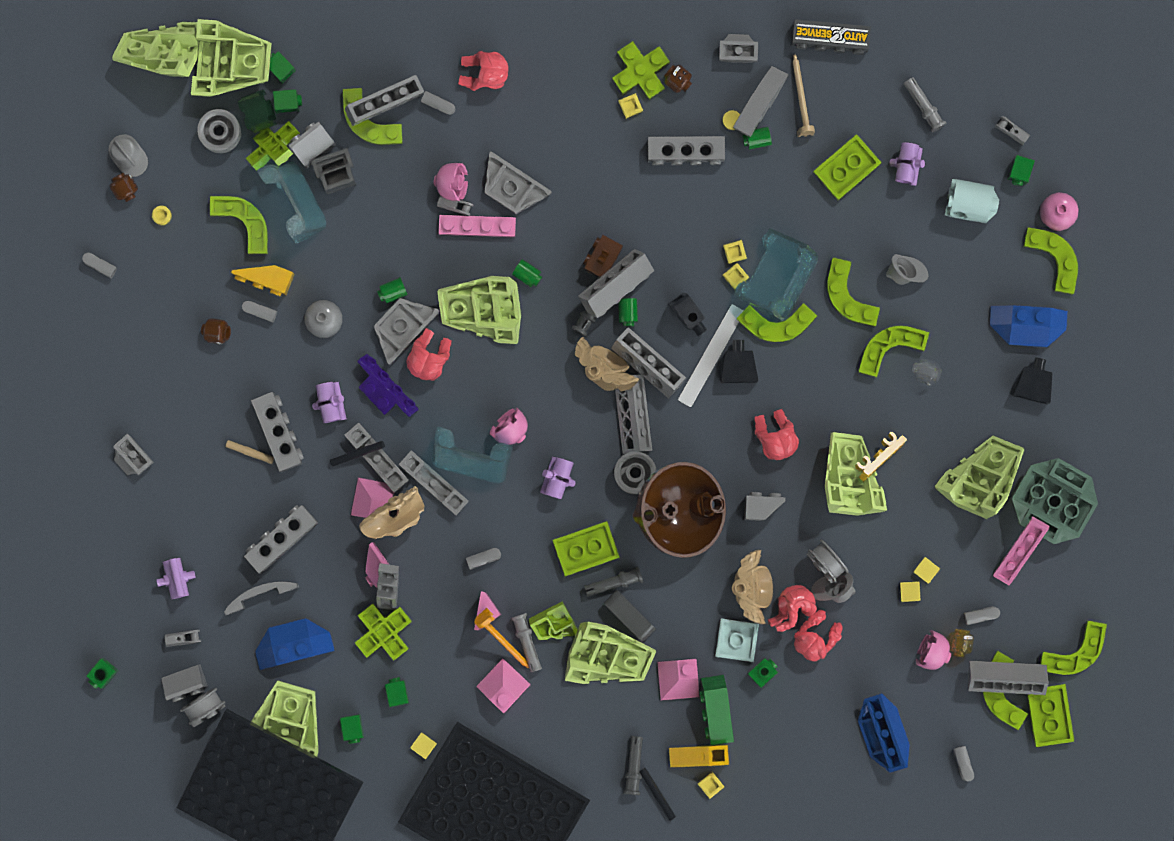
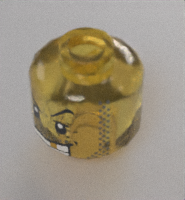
(961, 642)

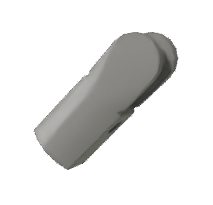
(438, 103)
(1016, 133)
(452, 205)
(99, 265)
(259, 310)
(483, 558)
(981, 615)
(179, 638)
(963, 763)

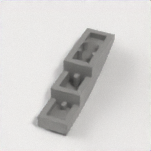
(760, 101)
(387, 586)

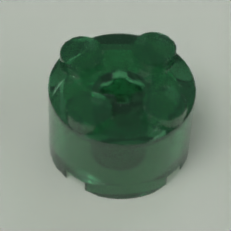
(258, 111)

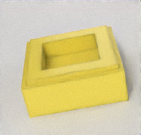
(630, 106)
(734, 252)
(735, 276)
(926, 570)
(910, 591)
(423, 745)
(710, 785)

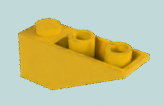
(271, 277)
(699, 756)

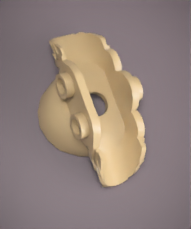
(604, 367)
(381, 524)
(753, 587)

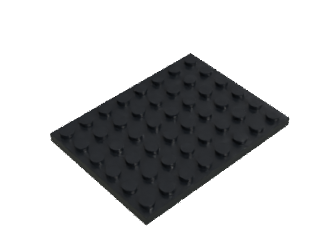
(266, 787)
(489, 796)

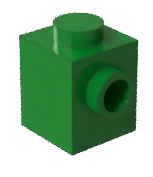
(763, 672)

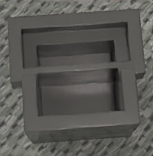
(335, 171)

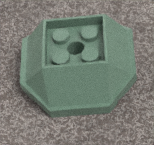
(1074, 495)

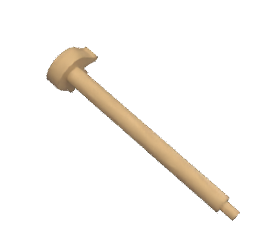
(806, 129)

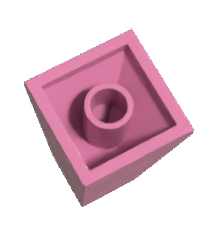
(370, 496)
(372, 565)
(678, 679)
(503, 685)

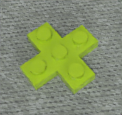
(640, 70)
(272, 146)
(383, 632)

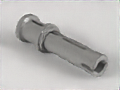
(929, 112)
(524, 633)

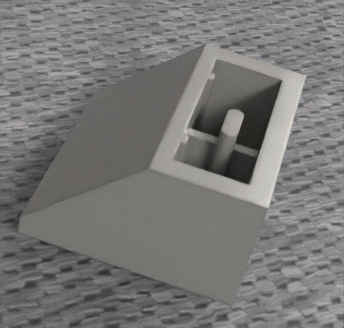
(311, 144)
(761, 507)
(184, 682)

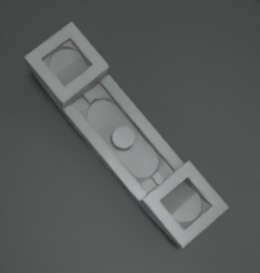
(378, 459)
(433, 482)
(238, 604)

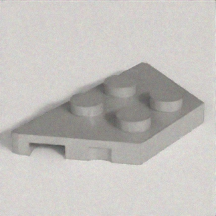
(512, 186)
(401, 326)

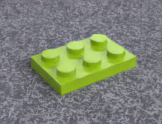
(847, 167)
(586, 548)
(1051, 717)

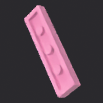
(477, 226)
(1021, 551)

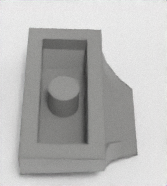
(738, 49)
(131, 456)

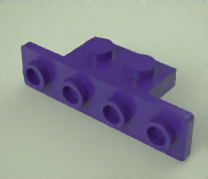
(383, 390)

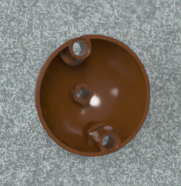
(684, 527)

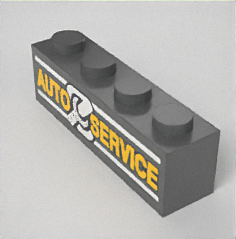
(831, 36)

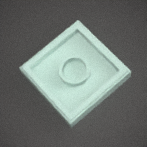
(737, 640)

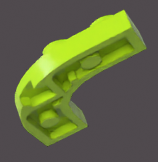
(368, 130)
(249, 215)
(1061, 251)
(841, 298)
(774, 331)
(887, 339)
(1083, 657)
(1000, 705)

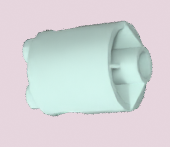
(971, 201)

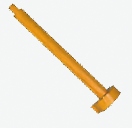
(484, 620)

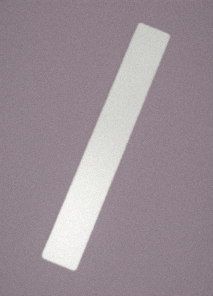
(710, 356)

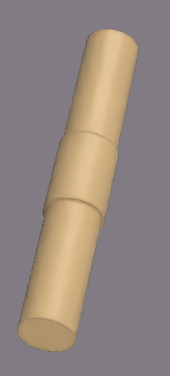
(250, 452)

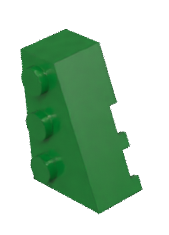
(716, 710)

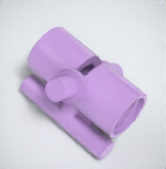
(908, 163)
(330, 402)
(557, 477)
(175, 578)

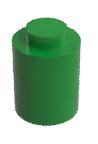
(759, 138)
(527, 273)
(392, 290)
(628, 312)

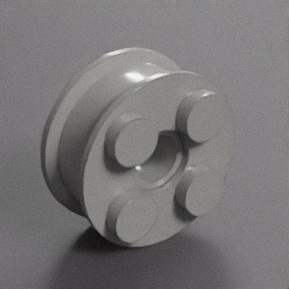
(213, 120)
(626, 463)
(827, 561)
(203, 707)

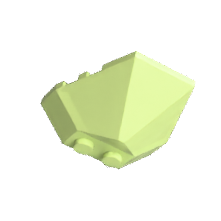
(162, 51)
(228, 59)
(484, 307)
(984, 478)
(843, 487)
(606, 655)
(290, 714)

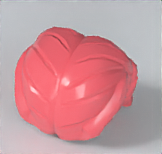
(492, 72)
(425, 364)
(777, 444)
(789, 602)
(810, 643)

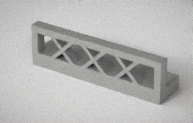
(637, 414)

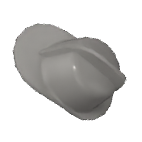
(128, 155)
(906, 269)
(838, 591)

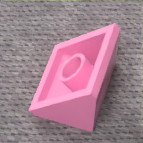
(486, 602)

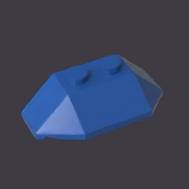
(1028, 324)
(292, 643)
(884, 733)

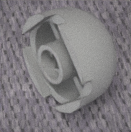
(323, 318)

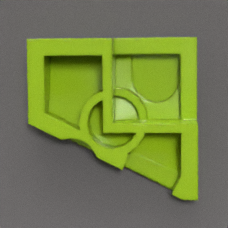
(553, 623)

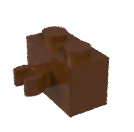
(603, 256)

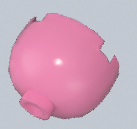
(451, 182)
(1059, 211)
(511, 427)
(933, 651)

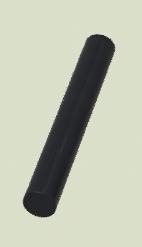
(357, 453)
(657, 794)

